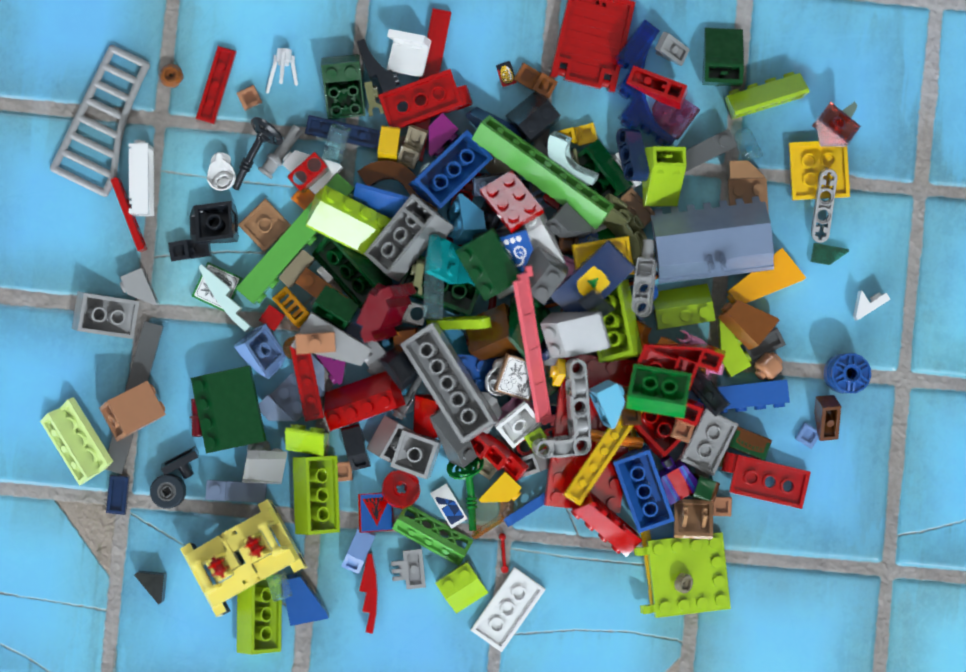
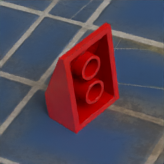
(656, 432)

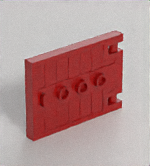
(590, 40)

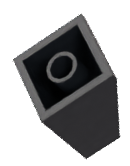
(533, 117)

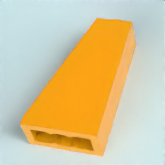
(766, 282)

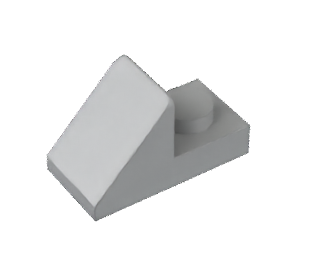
(671, 49)

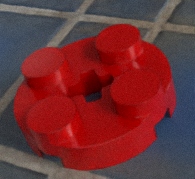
(391, 493)

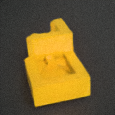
(582, 134)

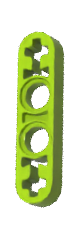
(462, 322)

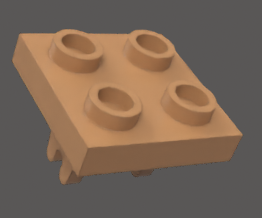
(693, 519)

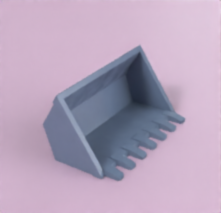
(712, 241)

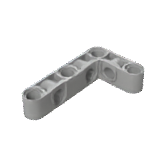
(578, 421)

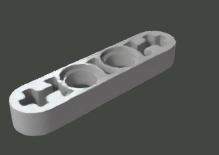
(824, 205)

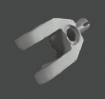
(645, 274)

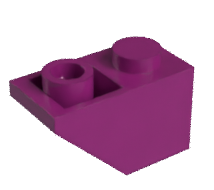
(441, 133)
(335, 368)

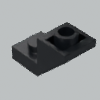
(355, 447)

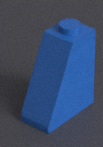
(303, 604)

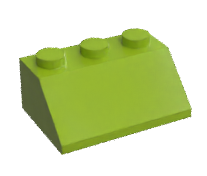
(683, 307)

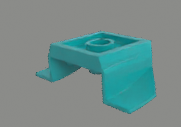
(444, 263)

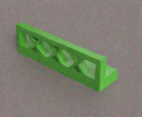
(430, 537)

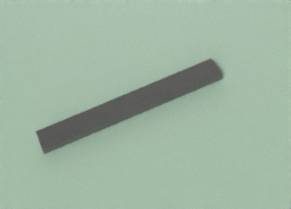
(139, 374)

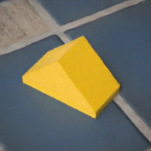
(388, 143)

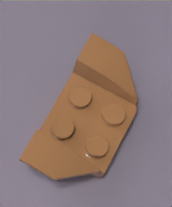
(746, 182)

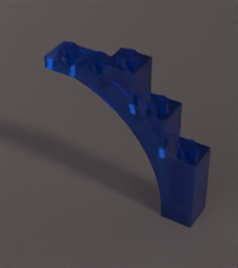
(637, 110)

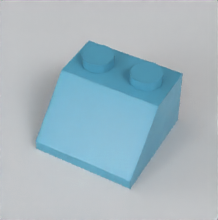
(608, 402)

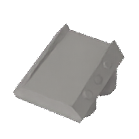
(264, 465)

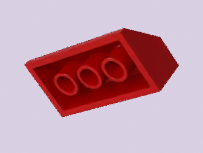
(361, 400)

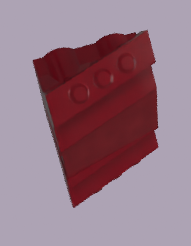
(384, 311)

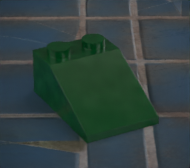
(514, 333)

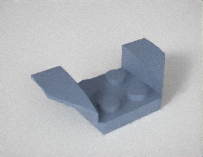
(285, 400)

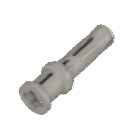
(275, 158)

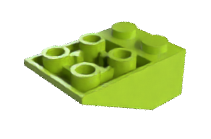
(665, 177)
(306, 441)

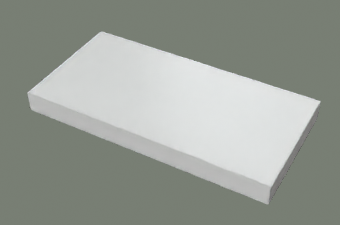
(508, 609)

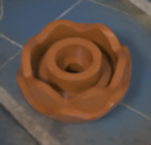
(172, 81)

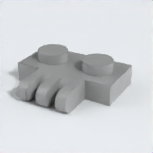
(410, 569)

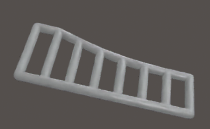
(122, 116)

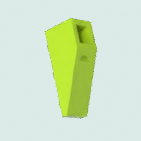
(734, 359)

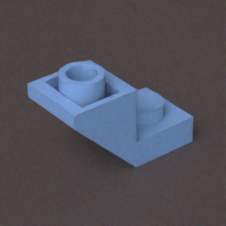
(358, 551)

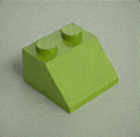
(461, 587)

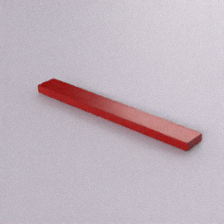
(437, 34)

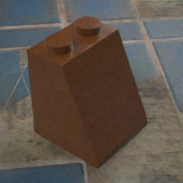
(492, 341)

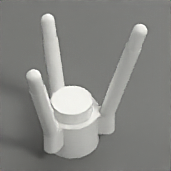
(283, 58)

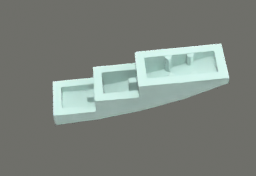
(221, 292)

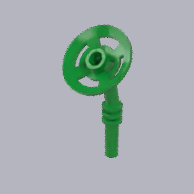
(468, 473)

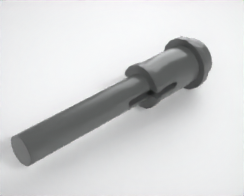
(401, 411)

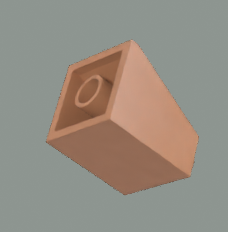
(132, 410)

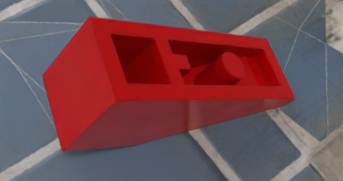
(658, 87)

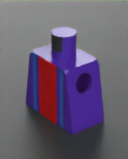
(677, 479)

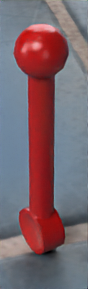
(504, 568)

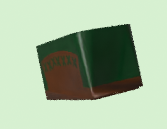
(750, 443)
(706, 489)

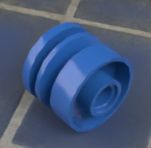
(858, 373)

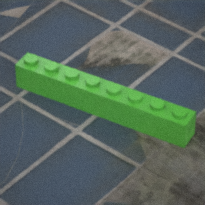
(542, 171)
(285, 250)

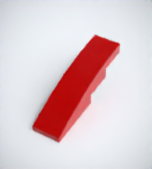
(499, 455)
(370, 586)

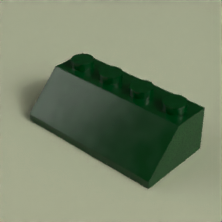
(350, 270)
(457, 297)

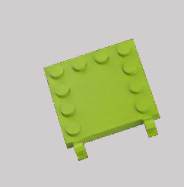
(697, 557)

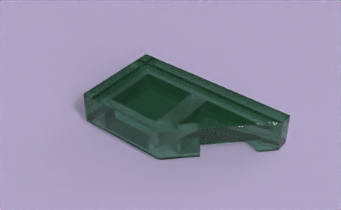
(826, 254)

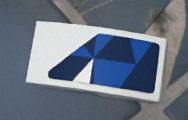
(448, 506)

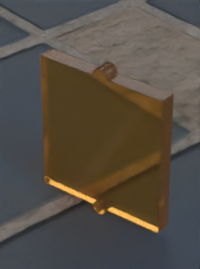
(488, 526)

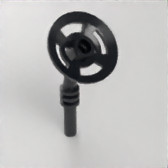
(263, 135)

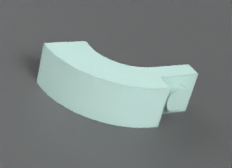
(560, 153)

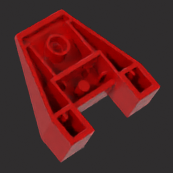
(684, 359)

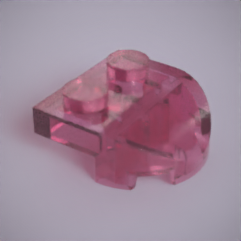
(674, 120)

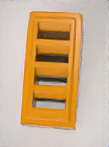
(280, 295)

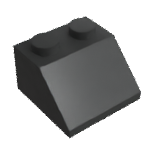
(547, 274)

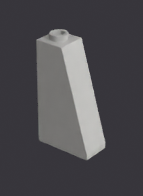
(347, 347)

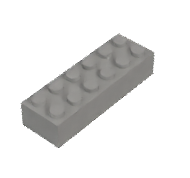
(449, 382)

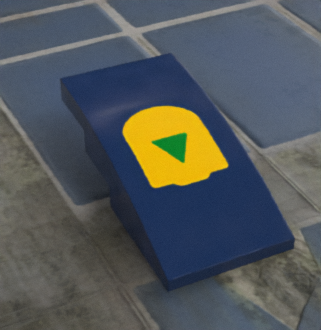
(600, 272)

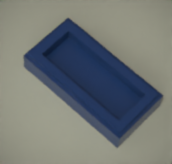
(117, 494)

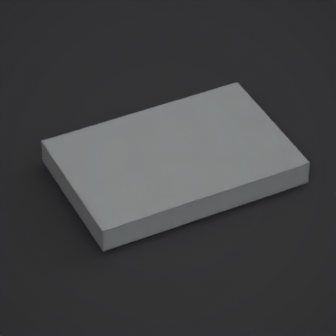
(708, 442)

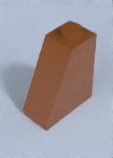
(747, 323)

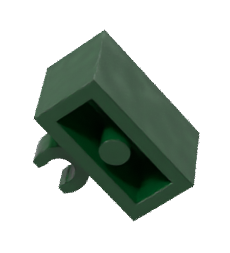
(334, 307)

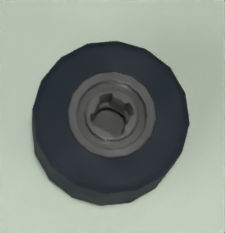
(168, 491)

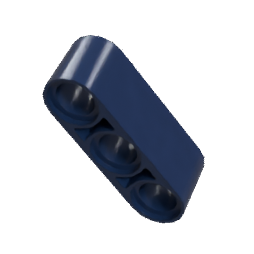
(632, 154)

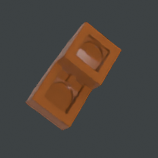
(535, 80)

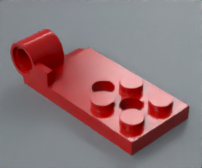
(440, 94)
(750, 477)

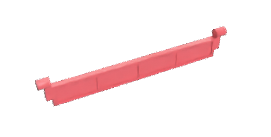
(532, 347)

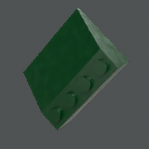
(228, 409)

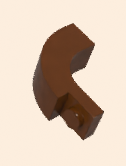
(384, 170)

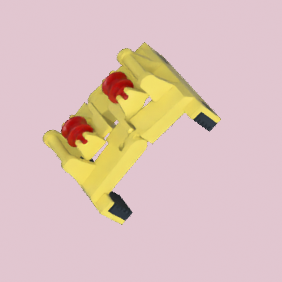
(221, 557)

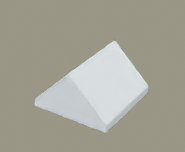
(517, 424)

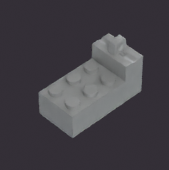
(407, 237)

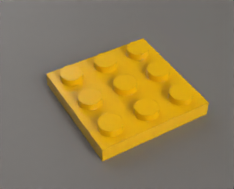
(808, 160)

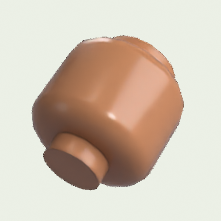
(768, 366)

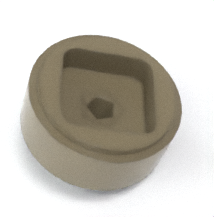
(683, 583)

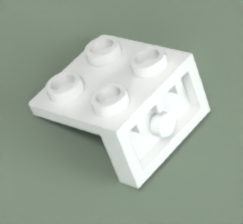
(408, 53)

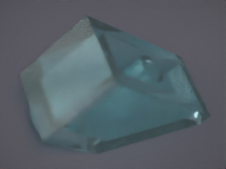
(336, 143)

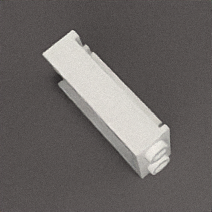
(141, 178)

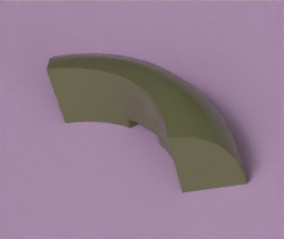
(623, 223)

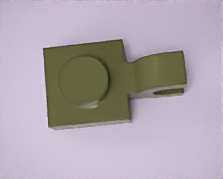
(372, 92)
(417, 271)

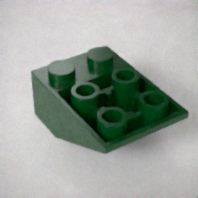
(723, 57)
(343, 86)

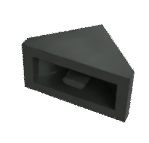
(154, 584)

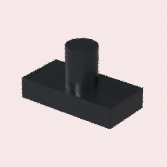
(181, 463)

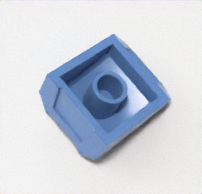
(261, 351)

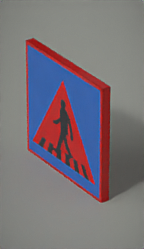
(374, 513)

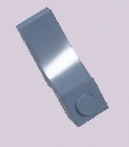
(235, 491)

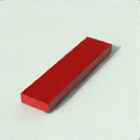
(216, 85)
(130, 219)
(307, 385)

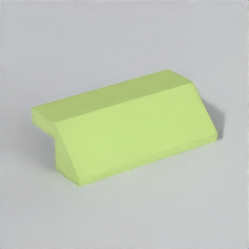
(76, 441)

